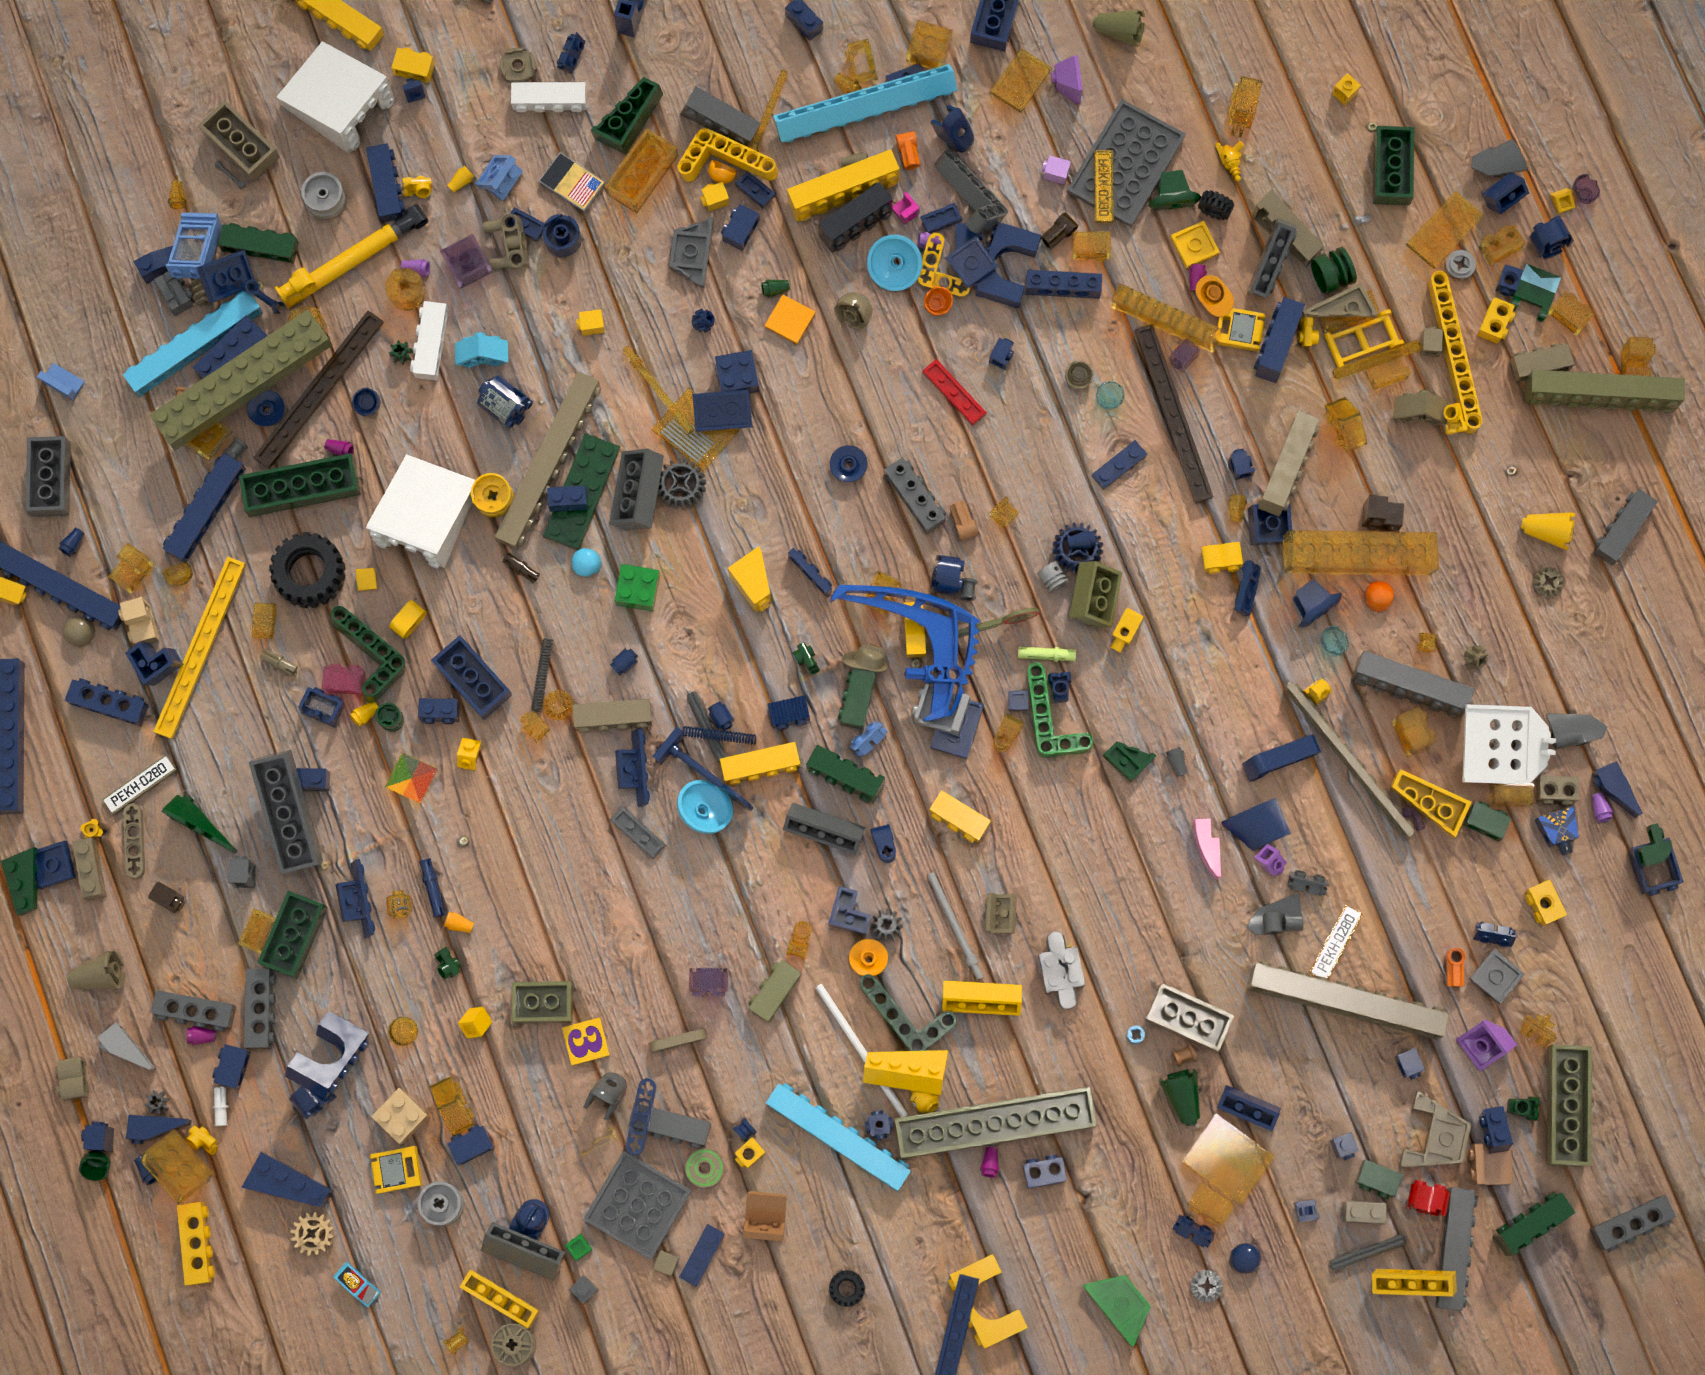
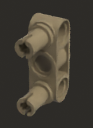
(513, 239)

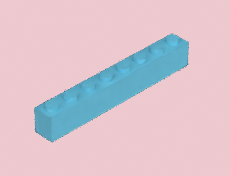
(191, 344)
(838, 1137)

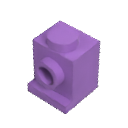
(1274, 864)

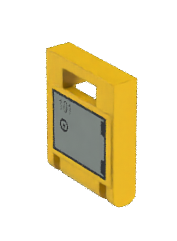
(1243, 329)
(391, 1170)

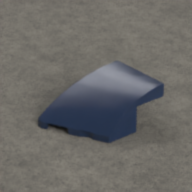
(1258, 825)

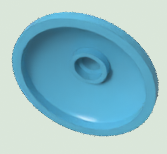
(883, 267)
(710, 800)

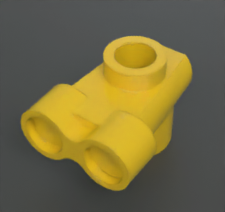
(420, 186)
(1307, 336)
(1454, 423)
(201, 1137)

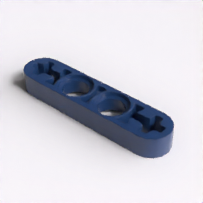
(638, 1116)

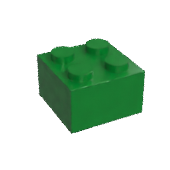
(637, 587)

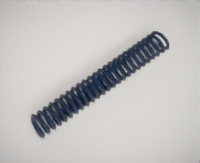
(718, 735)

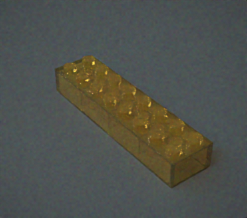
(1360, 552)

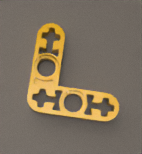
(935, 276)

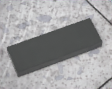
(637, 832)

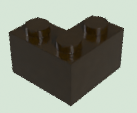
(1382, 514)

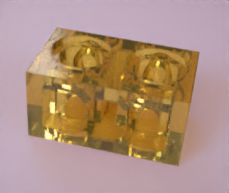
(1504, 247)

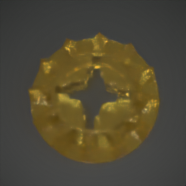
(565, 709)

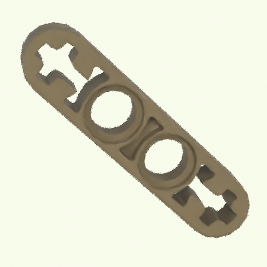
(134, 841)

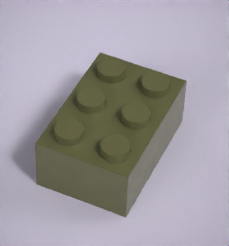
(1095, 594)
(542, 1002)

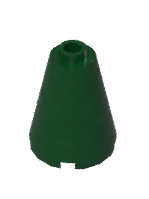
(1183, 1095)

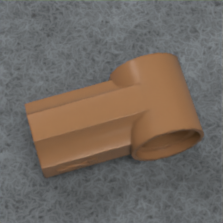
(964, 525)

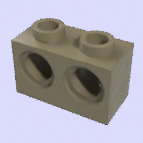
(1557, 785)

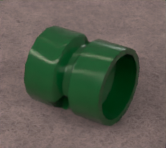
(389, 717)

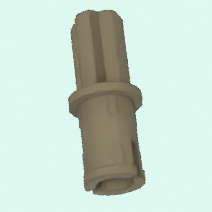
(278, 662)

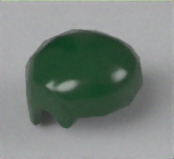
(94, 1165)

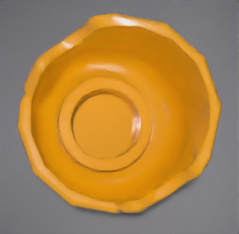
(721, 172)

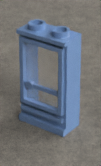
(194, 244)

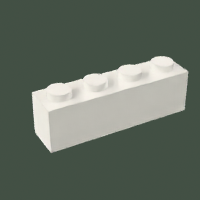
(549, 96)
(430, 340)

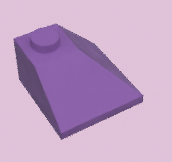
(1068, 79)
(1486, 1043)

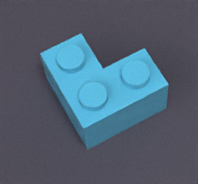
(481, 350)

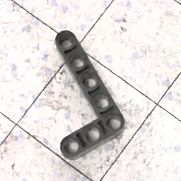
(986, 206)

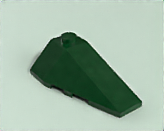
(188, 814)

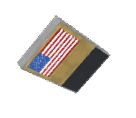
(572, 182)

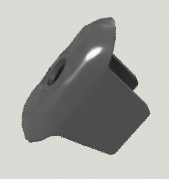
(608, 1093)

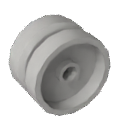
(323, 195)
(429, 1200)

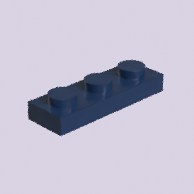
(1119, 465)
(810, 571)
(702, 1255)

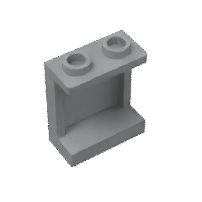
(949, 724)

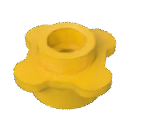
(91, 824)

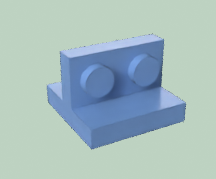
(499, 176)

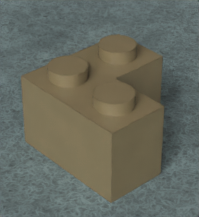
(1420, 407)

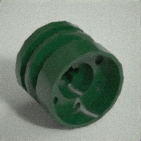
(1333, 271)

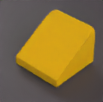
(1563, 200)
(366, 579)

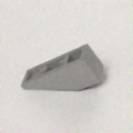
(118, 1042)

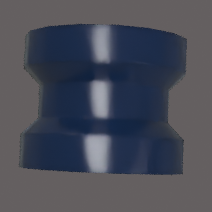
(744, 1130)

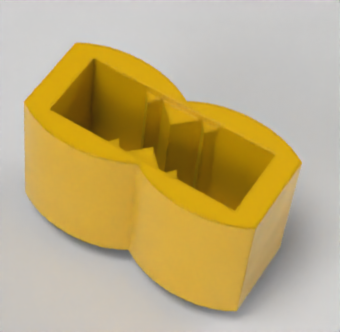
(1222, 557)

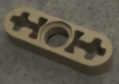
(677, 1040)

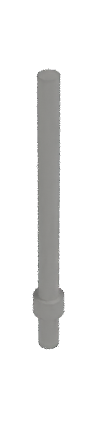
(971, 959)

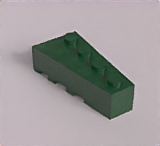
(628, 117)
(845, 774)
(1533, 1224)

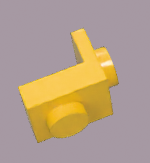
(468, 753)

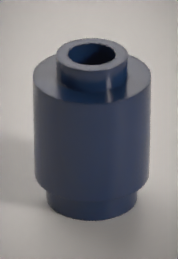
(624, 661)
(721, 716)

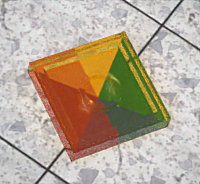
(411, 777)

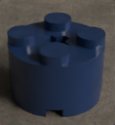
(1550, 238)
(558, 245)
(947, 574)
(309, 1103)

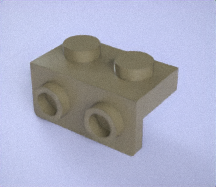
(1000, 913)

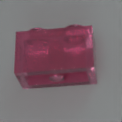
(343, 679)

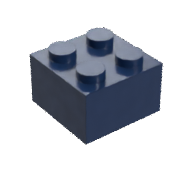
(737, 371)
(1267, 527)

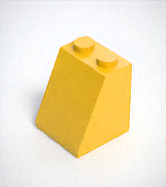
(751, 579)

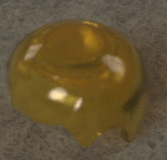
(178, 574)
(402, 1031)

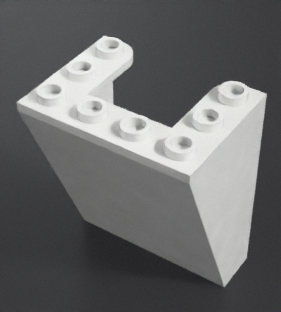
(334, 94)
(422, 510)

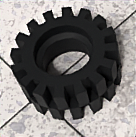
(1216, 205)
(835, 1282)

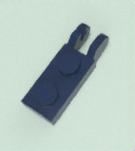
(1248, 588)

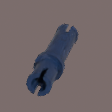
(430, 881)

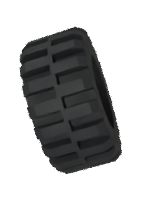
(290, 553)

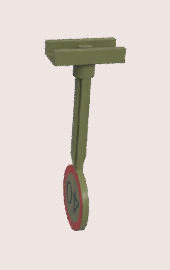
(1011, 618)

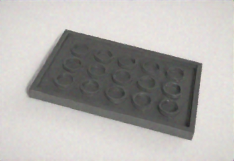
(1140, 154)

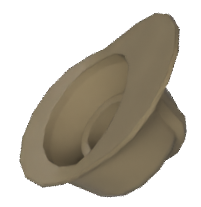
(868, 658)

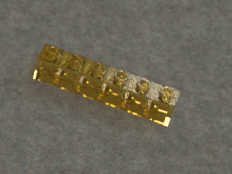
(1166, 317)

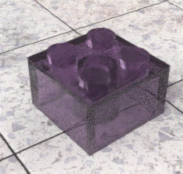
(466, 261)

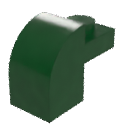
(1657, 851)

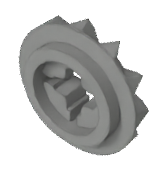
(1457, 256)
(1199, 1292)

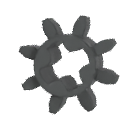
(161, 1105)

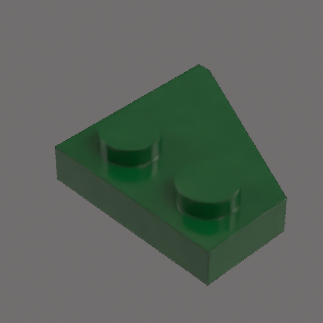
(1128, 760)

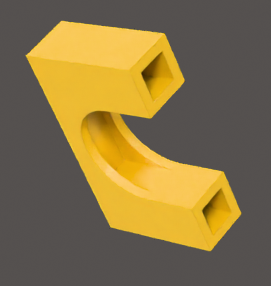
(988, 1330)

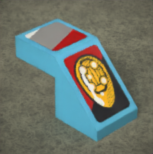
(356, 1284)

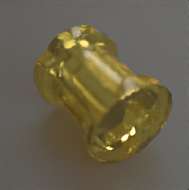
(456, 1341)

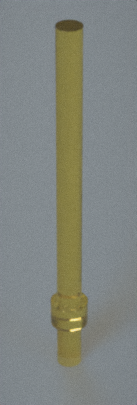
(768, 111)
(637, 363)

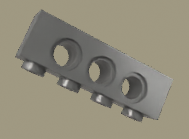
(254, 978)
(164, 1000)
(1603, 1231)

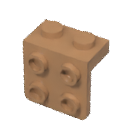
(1490, 1168)
(765, 1216)

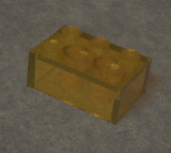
(176, 1166)

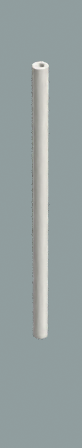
(857, 1044)

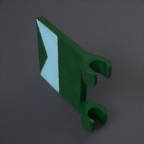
(1536, 288)

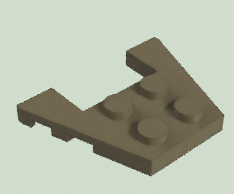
(1445, 1139)

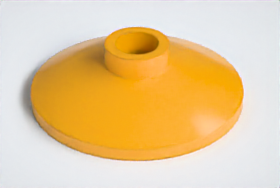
(871, 949)

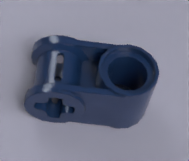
(883, 840)

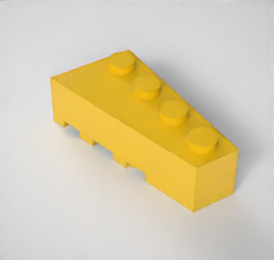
(1435, 803)
(907, 1070)

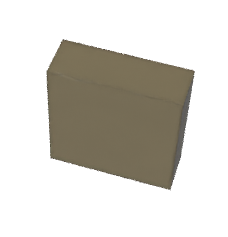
(666, 1263)

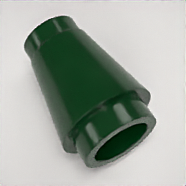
(774, 287)

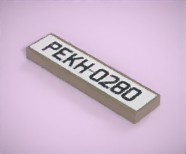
(139, 784)

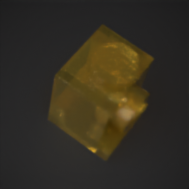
(534, 725)

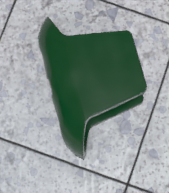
(1174, 192)

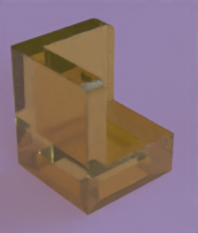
(1003, 512)

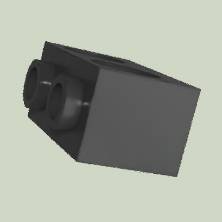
(241, 872)

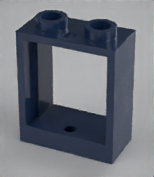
(1673, 868)

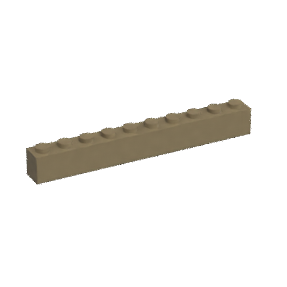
(547, 461)

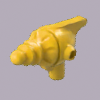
(1231, 157)

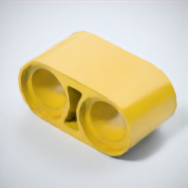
(407, 619)

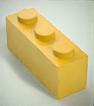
(959, 817)

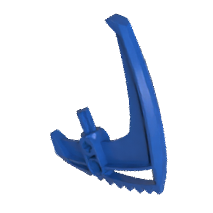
(942, 634)

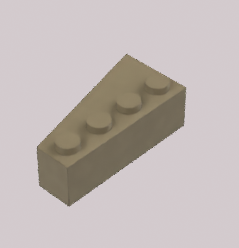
(1305, 244)

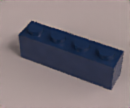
(385, 183)

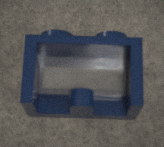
(321, 706)

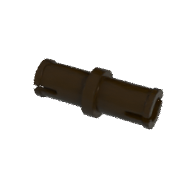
(521, 567)

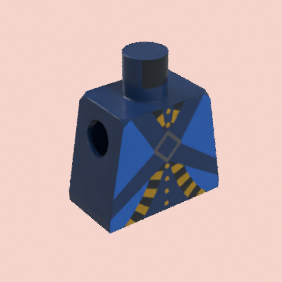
(1559, 829)

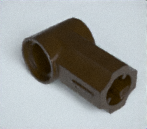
(1063, 227)

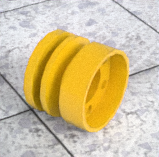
(486, 486)

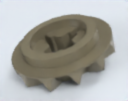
(1547, 590)

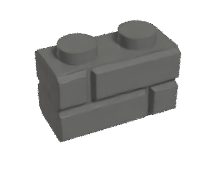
(174, 293)

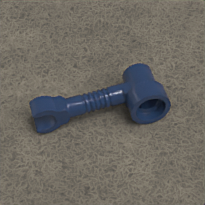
(254, 290)

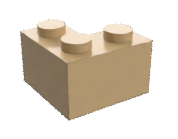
(139, 617)

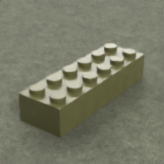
(1569, 1105)

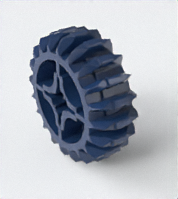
(1083, 553)

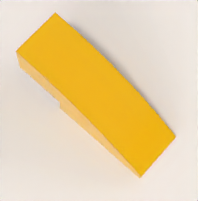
(914, 637)

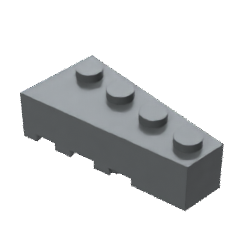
(719, 116)

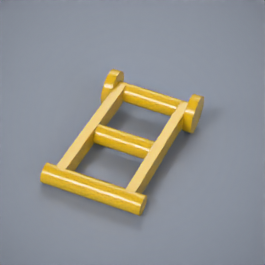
(1381, 317)

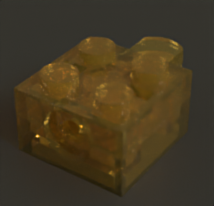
(1244, 103)

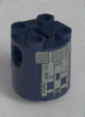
(503, 401)

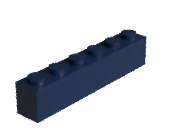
(203, 508)

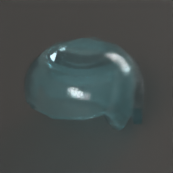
(1110, 395)
(1334, 641)

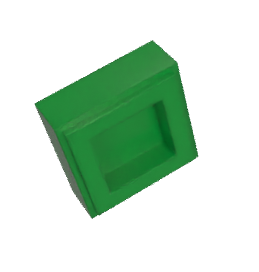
(578, 1247)

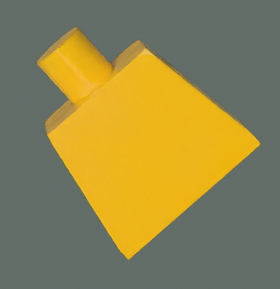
(1131, 621)

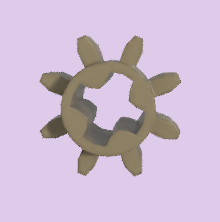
(1476, 657)

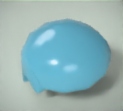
(586, 562)

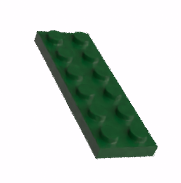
(589, 469)

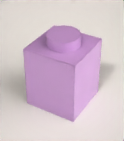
(1056, 169)

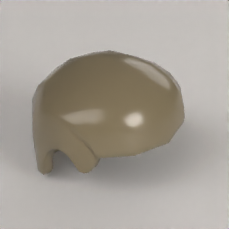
(1079, 374)
(78, 631)

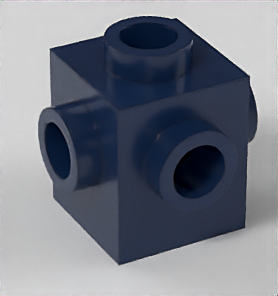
(879, 1133)

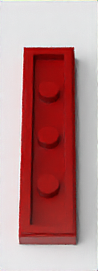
(954, 392)

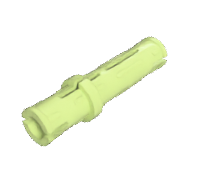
(1047, 653)

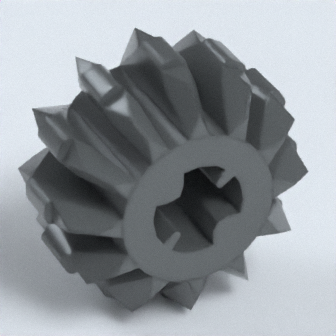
(893, 927)

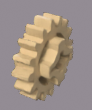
(307, 1226)

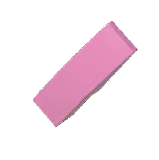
(1208, 847)

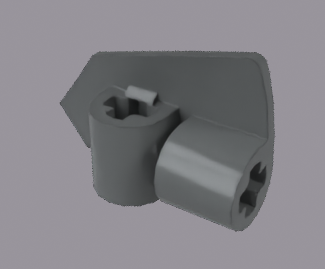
(1500, 160)
(1575, 729)
(1278, 917)

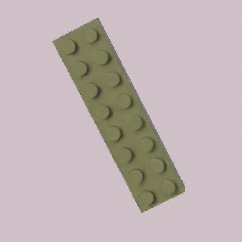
(1604, 390)

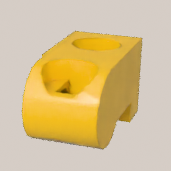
(1318, 691)

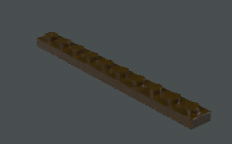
(318, 389)
(1173, 414)

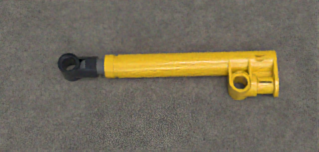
(304, 284)

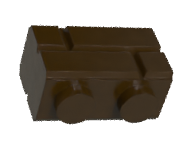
(166, 897)

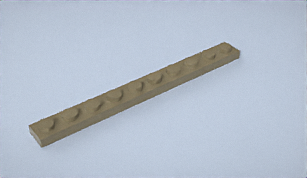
(1354, 765)

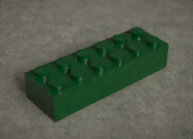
(299, 485)

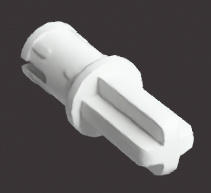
(220, 1106)

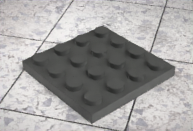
(637, 1205)

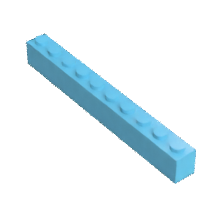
(865, 103)

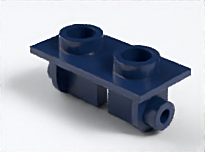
(574, 46)
(1503, 936)
(1187, 1225)

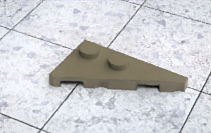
(1349, 303)

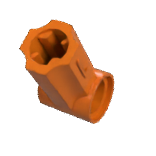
(908, 146)
(1455, 970)

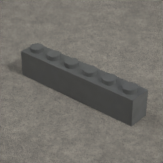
(1456, 1244)

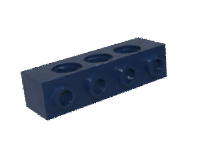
(1063, 284)
(77, 697)

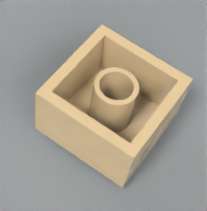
(400, 1116)

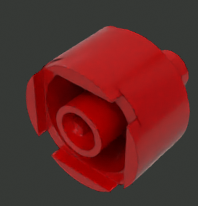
(1428, 1199)

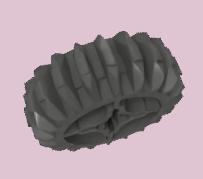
(686, 478)

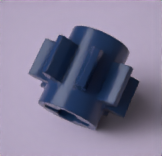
(703, 320)

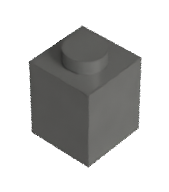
(584, 1289)

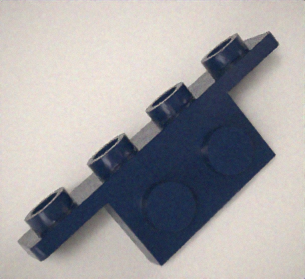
(632, 769)
(354, 901)

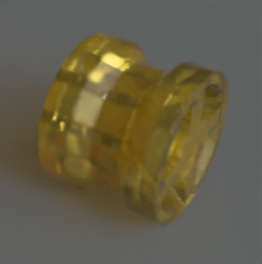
(1427, 642)

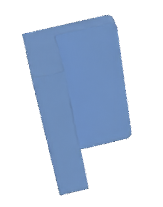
(61, 381)

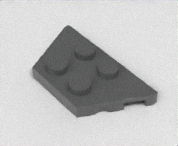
(691, 251)

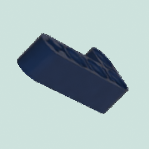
(1280, 757)

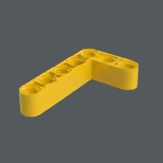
(726, 154)

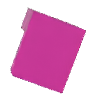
(906, 209)

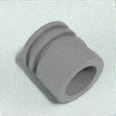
(1052, 577)

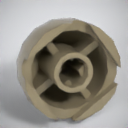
(854, 309)

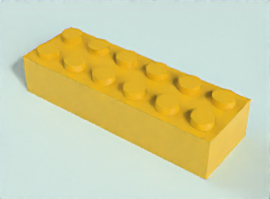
(842, 185)

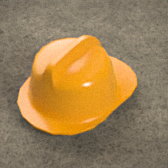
(1214, 295)

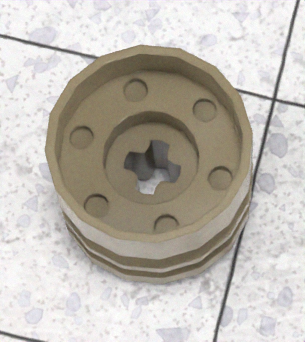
(522, 1353)

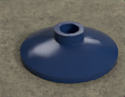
(265, 400)
(845, 455)

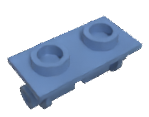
(861, 742)

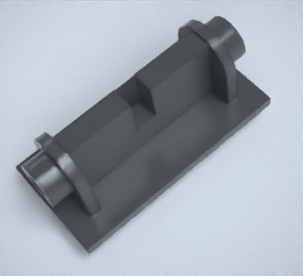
(1300, 880)

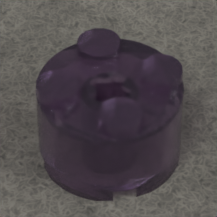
(708, 980)

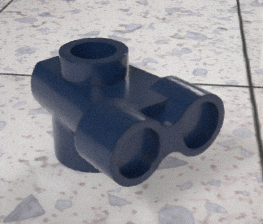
(1060, 683)

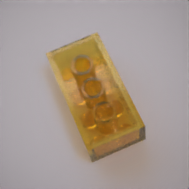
(641, 170)

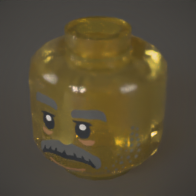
(399, 904)

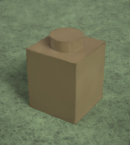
(1431, 342)

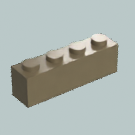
(612, 715)

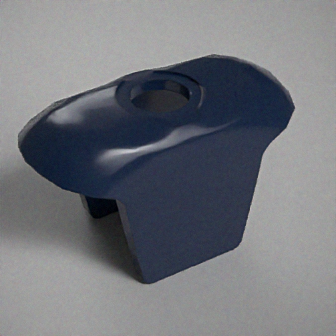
(949, 130)
(1314, 602)

